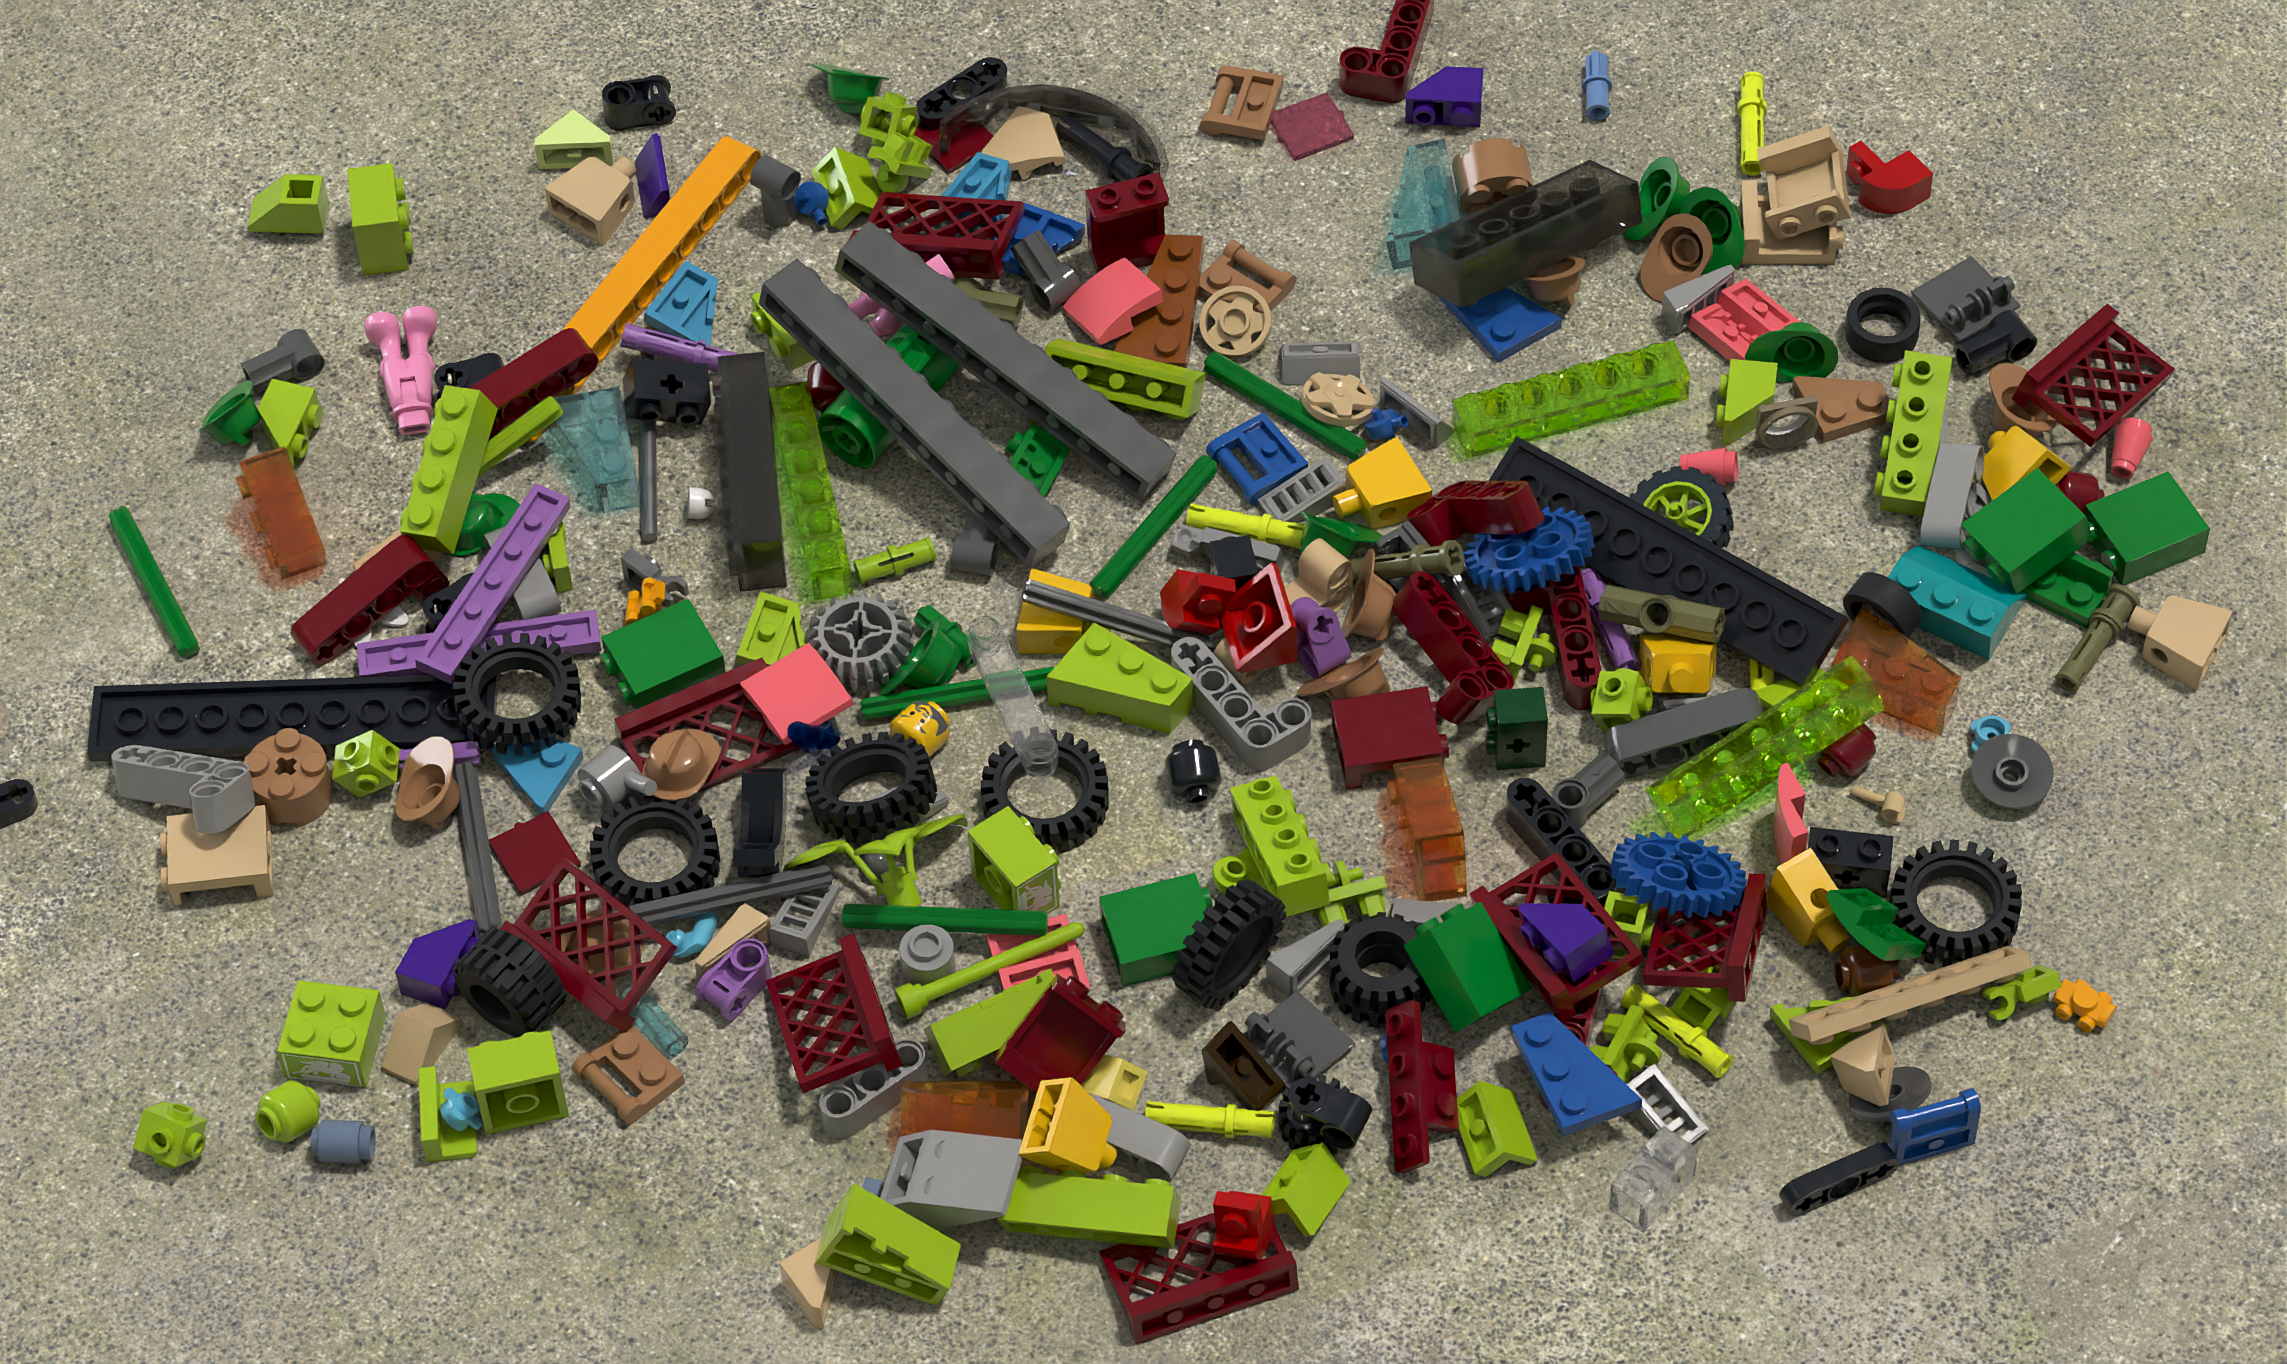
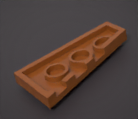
(1167, 328)

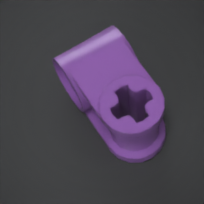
(1318, 637)
(731, 984)

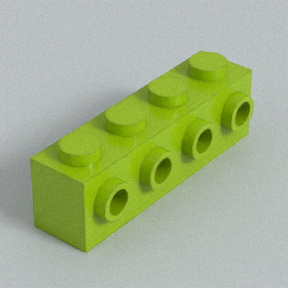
(1132, 379)
(1915, 432)
(448, 468)
(1281, 845)
(1093, 1208)

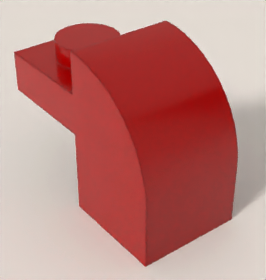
(1890, 185)
(1195, 600)
(1242, 1224)

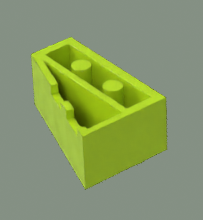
(1121, 681)
(983, 1027)
(887, 1247)

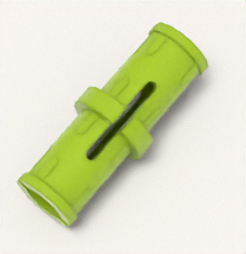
(868, 568)

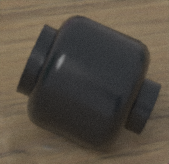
(1193, 770)

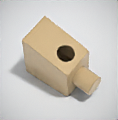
(593, 196)
(2182, 637)

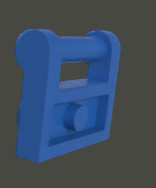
(1266, 450)
(1935, 1127)

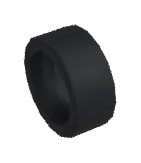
(1887, 302)
(1886, 600)

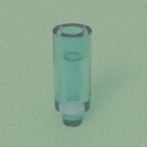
(658, 1026)

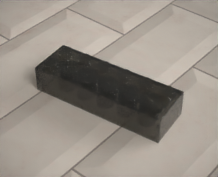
(1525, 233)
(748, 472)

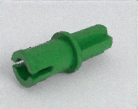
(953, 630)

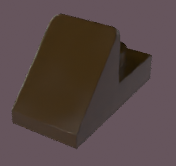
(1237, 1063)

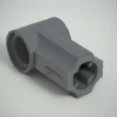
(777, 189)
(1051, 280)
(292, 357)
(975, 549)
(1588, 788)

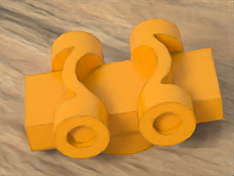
(645, 603)
(2085, 1002)

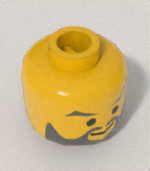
(924, 723)

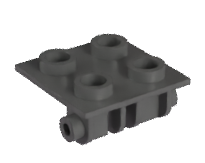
(1966, 298)
(1296, 1039)

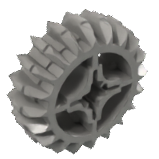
(879, 653)

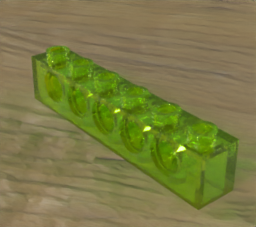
(1570, 398)
(811, 491)
(1753, 753)

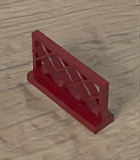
(965, 256)
(2072, 359)
(693, 704)
(1733, 960)
(576, 977)
(1550, 985)
(867, 1013)
(1208, 1295)

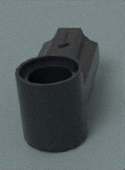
(2003, 338)

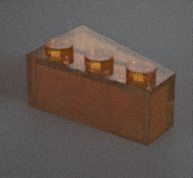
(1906, 676)
(1429, 828)

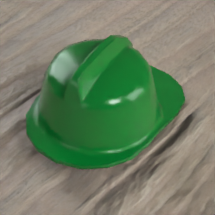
(849, 87)
(1660, 196)
(1723, 223)
(1797, 349)
(233, 416)
(483, 516)
(1338, 533)
(930, 660)

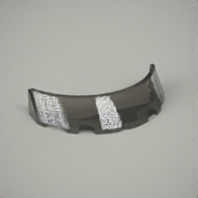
(1057, 101)

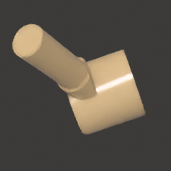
(1892, 804)

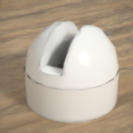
(696, 503)

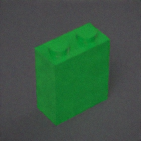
(2146, 528)
(2025, 531)
(661, 655)
(1150, 924)
(1466, 965)

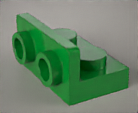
(1036, 456)
(2072, 588)

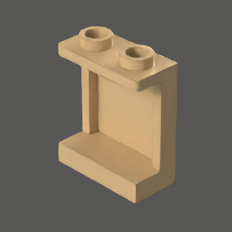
(1805, 182)
(1763, 247)
(218, 859)

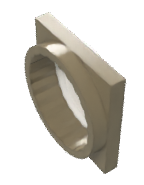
(1792, 434)

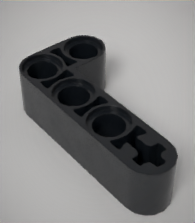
(1533, 812)

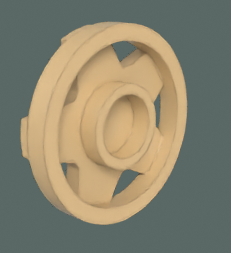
(1235, 322)
(1339, 397)

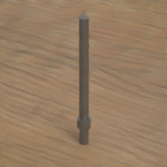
(648, 476)

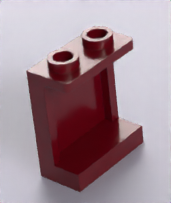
(1126, 221)
(1384, 731)
(1061, 1035)

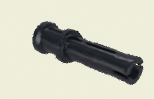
(1115, 161)

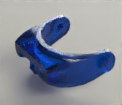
(812, 737)

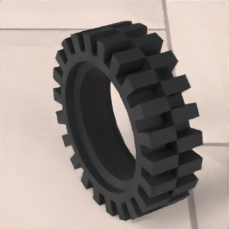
(536, 657)
(862, 760)
(653, 815)
(1073, 824)
(1957, 863)
(1229, 943)

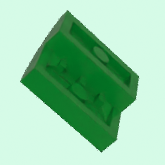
(1870, 923)

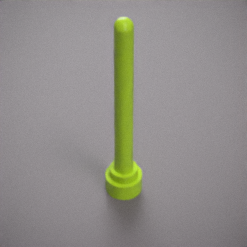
(916, 997)

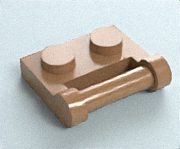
(1253, 106)
(1222, 275)
(638, 1065)

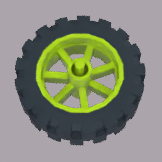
(1689, 486)

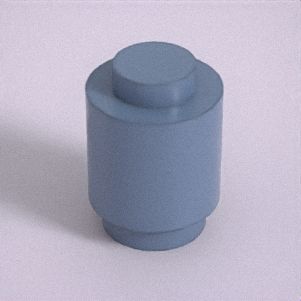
(343, 1141)

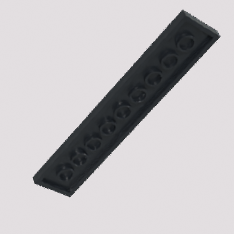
(1662, 558)
(238, 715)

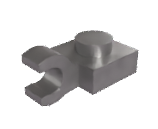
(638, 567)

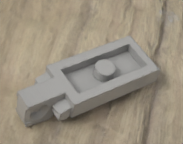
(1193, 541)

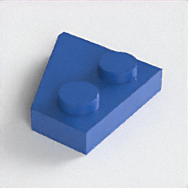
(1056, 229)

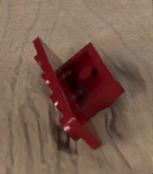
(1420, 1087)

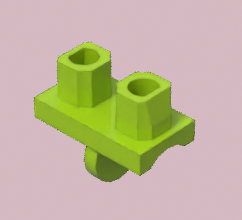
(902, 159)
(1522, 628)
(1366, 894)
(1630, 1044)

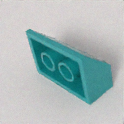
(1957, 600)

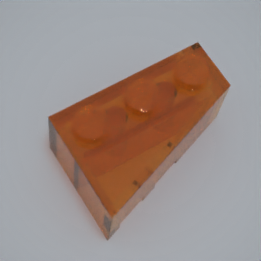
(280, 513)
(966, 1107)

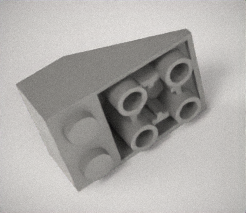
(952, 1177)

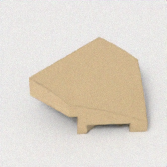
(1027, 142)

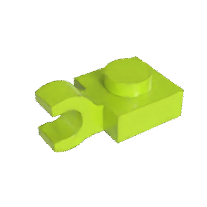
(557, 562)
(2029, 986)

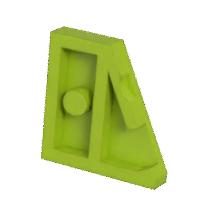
(771, 631)

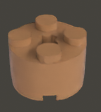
(1490, 173)
(290, 778)

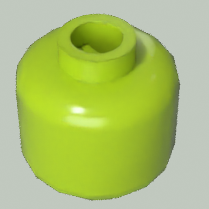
(288, 1111)

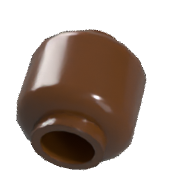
(1863, 972)

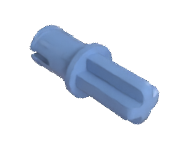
(1597, 86)

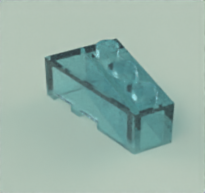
(1424, 201)
(599, 446)

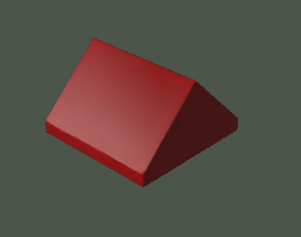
(1260, 623)

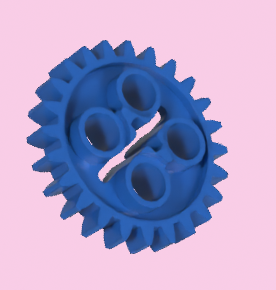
(1531, 555)
(1678, 874)

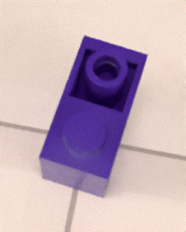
(1447, 98)
(1567, 935)
(429, 963)

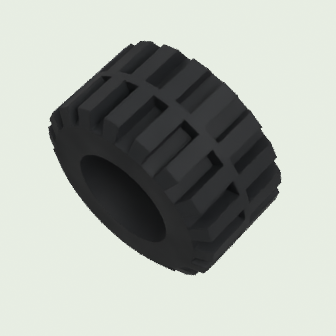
(1369, 943)
(509, 983)

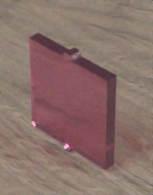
(1311, 126)

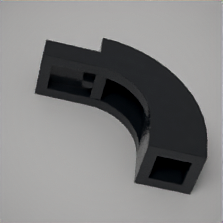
(762, 822)

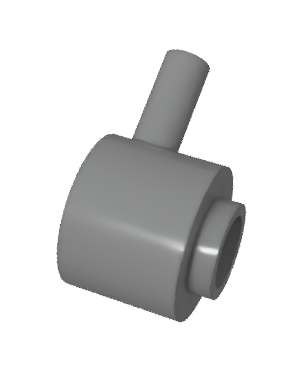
(612, 779)
(926, 954)

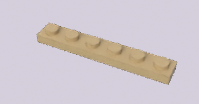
(1922, 991)

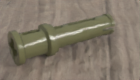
(1433, 560)
(2105, 624)

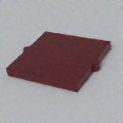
(962, 149)
(532, 851)

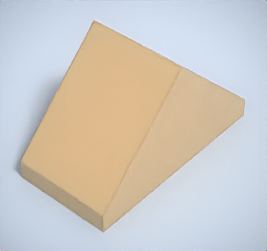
(418, 1040)
(1867, 1065)
(809, 1282)

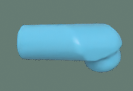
(694, 940)

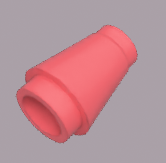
(2129, 446)
(1717, 462)

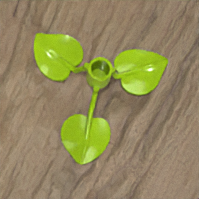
(897, 884)

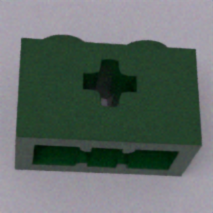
(1517, 728)

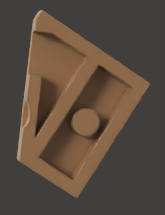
(1844, 404)

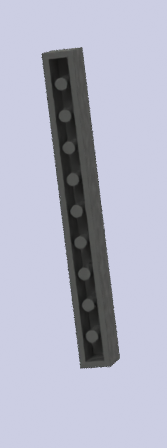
(1005, 361)
(914, 413)

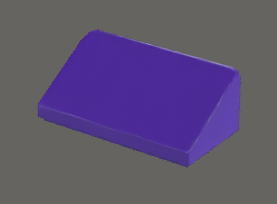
(652, 177)

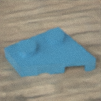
(982, 179)
(685, 305)
(540, 773)

